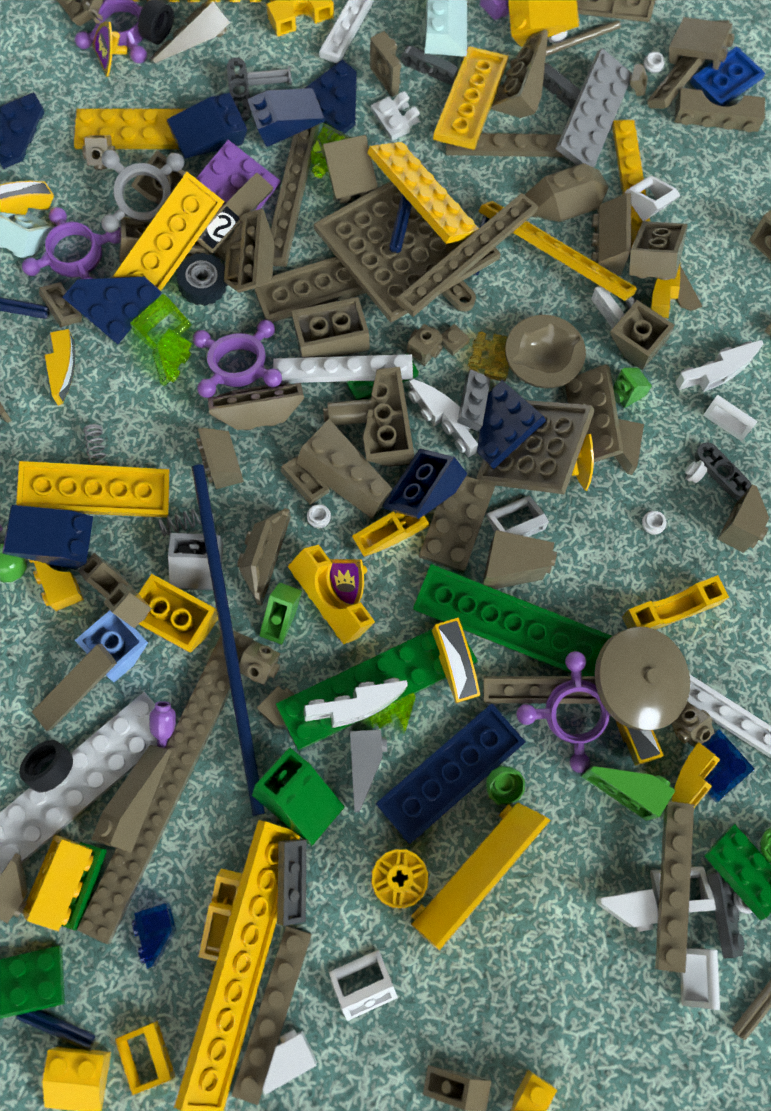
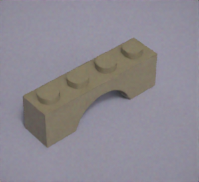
(696, 109)
(119, 594)

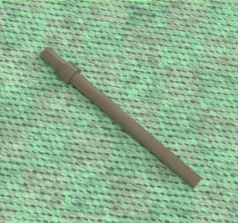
(578, 39)

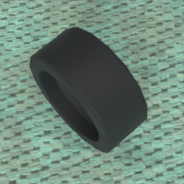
(155, 21)
(54, 774)

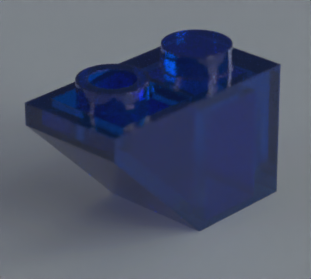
(155, 929)

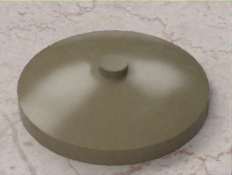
(642, 679)

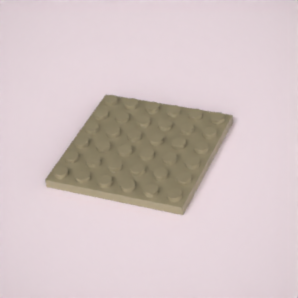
(361, 242)

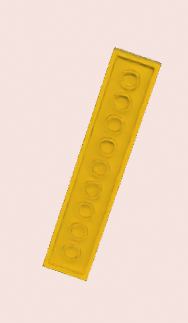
(235, 977)

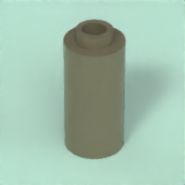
(347, 412)

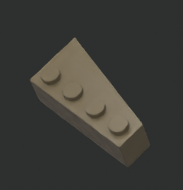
(344, 469)

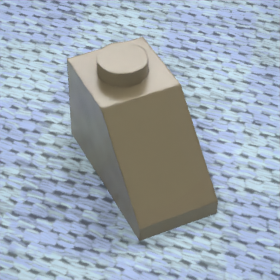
(631, 438)
(12, 889)
(457, 1088)

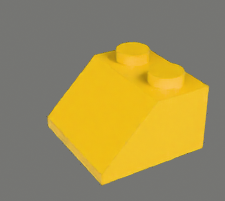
(75, 1078)

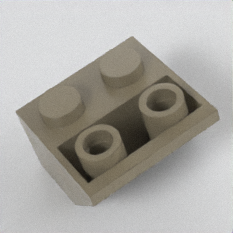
(219, 457)

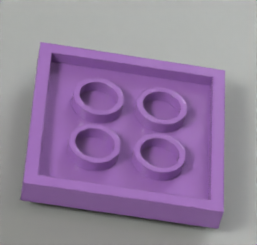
(231, 170)

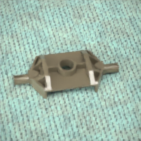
(82, 10)

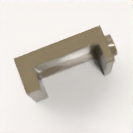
(701, 40)
(349, 168)

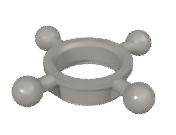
(111, 160)

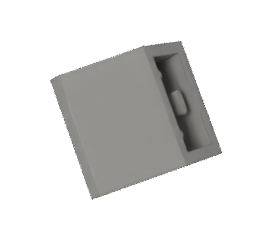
(189, 561)

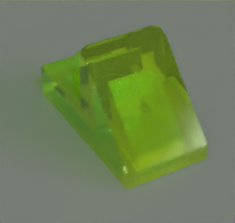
(399, 709)

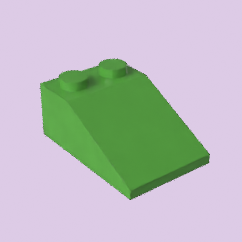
(638, 792)

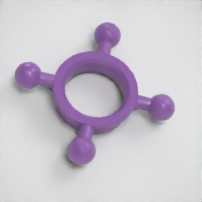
(127, 38)
(63, 229)
(228, 343)
(528, 714)

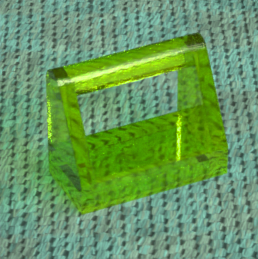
(153, 315)

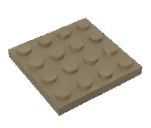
(547, 455)

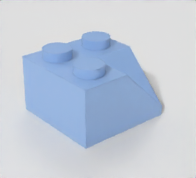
(118, 638)

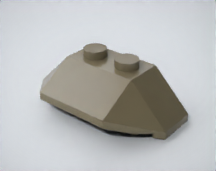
(568, 193)
(250, 253)
(256, 405)
(262, 553)

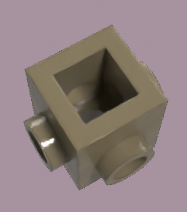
(93, 144)
(424, 344)
(259, 662)
(693, 725)

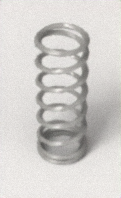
(96, 433)
(164, 530)

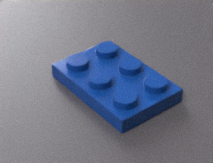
(730, 79)

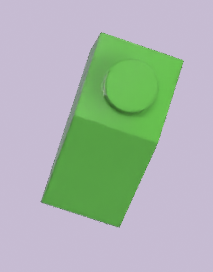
(280, 612)

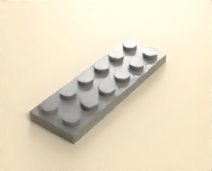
(594, 110)

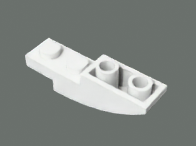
(717, 372)
(440, 408)
(366, 702)

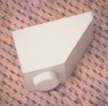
(632, 908)
(289, 1060)

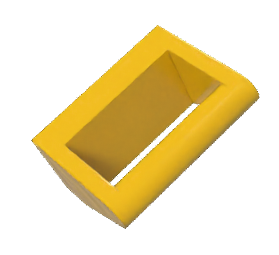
(159, 1056)

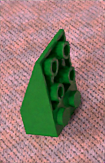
(298, 796)

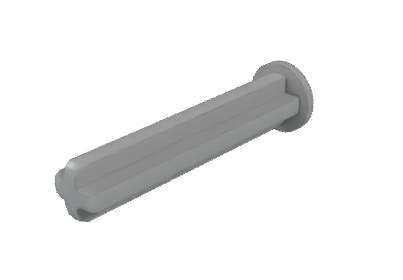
(268, 77)

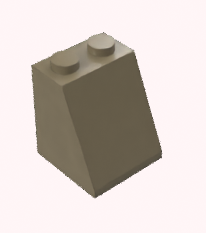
(517, 560)

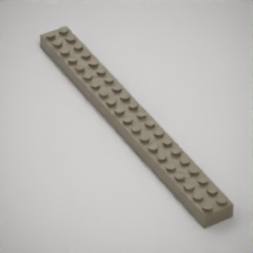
(186, 746)

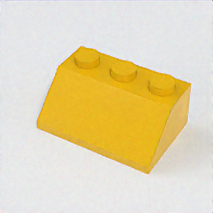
(176, 614)
(57, 883)

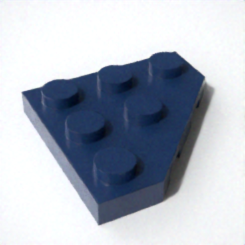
(337, 96)
(18, 128)
(112, 302)
(505, 424)

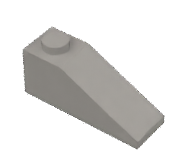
(366, 756)

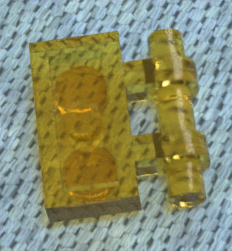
(496, 365)

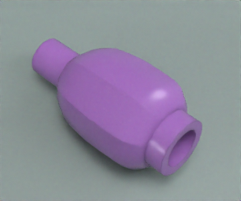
(162, 722)

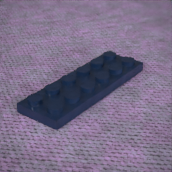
(450, 773)

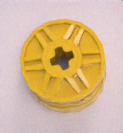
(389, 891)

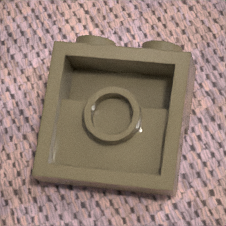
(384, 62)

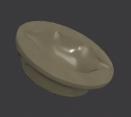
(545, 351)

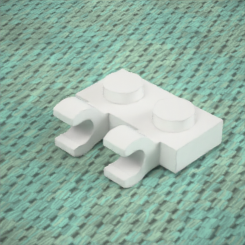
(391, 119)

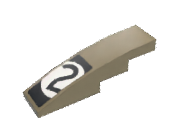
(229, 216)

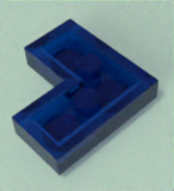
(729, 770)

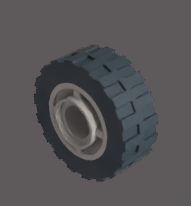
(201, 291)

